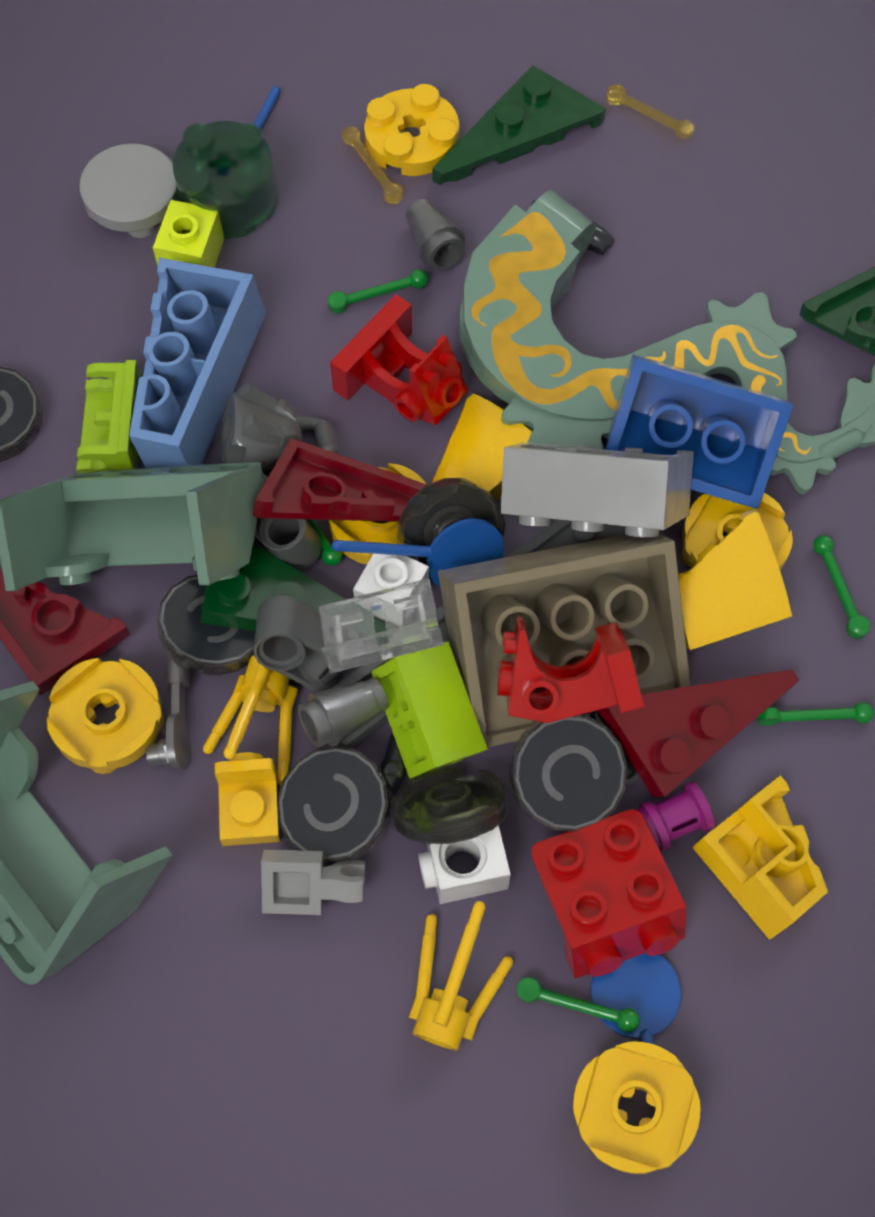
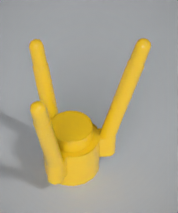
(259, 691)
(443, 1017)

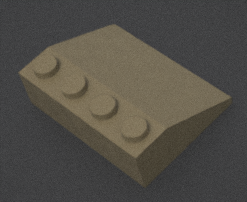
(562, 601)

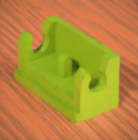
(108, 418)
(429, 710)

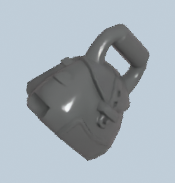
(260, 426)

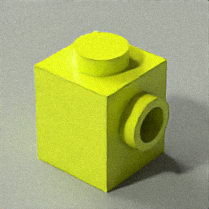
(189, 235)

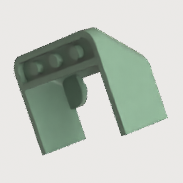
(131, 520)
(47, 892)

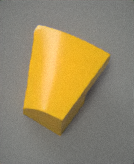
(479, 444)
(733, 586)
(765, 860)

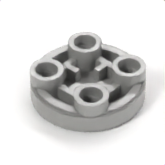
(128, 188)

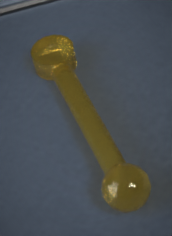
(617, 95)
(392, 191)

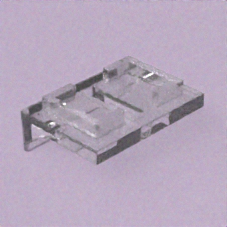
(351, 628)

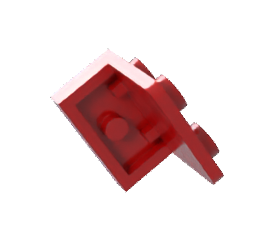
(610, 893)

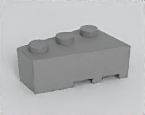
(596, 487)

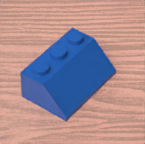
(725, 425)

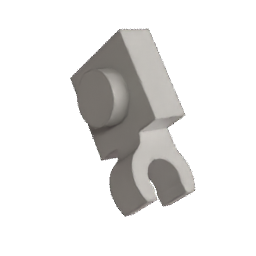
(299, 883)

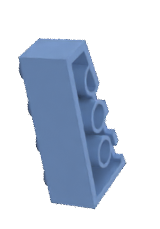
(193, 359)

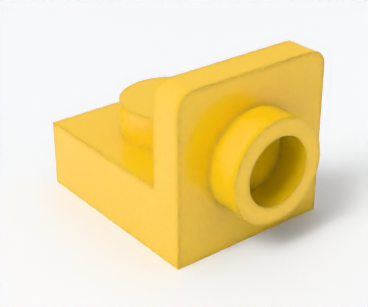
(247, 800)

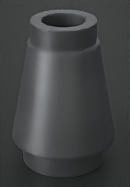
(435, 236)
(340, 711)

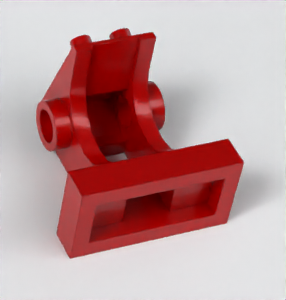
(384, 351)
(560, 692)

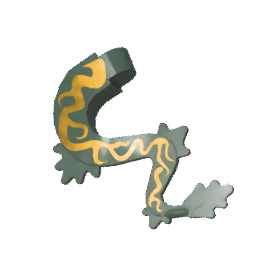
(573, 396)

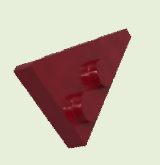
(331, 487)
(52, 632)
(690, 724)

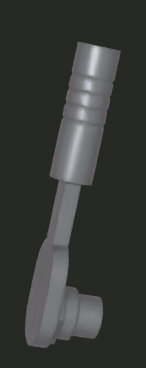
(175, 748)

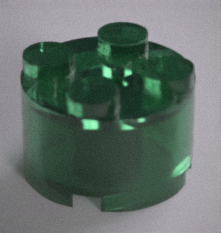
(228, 172)

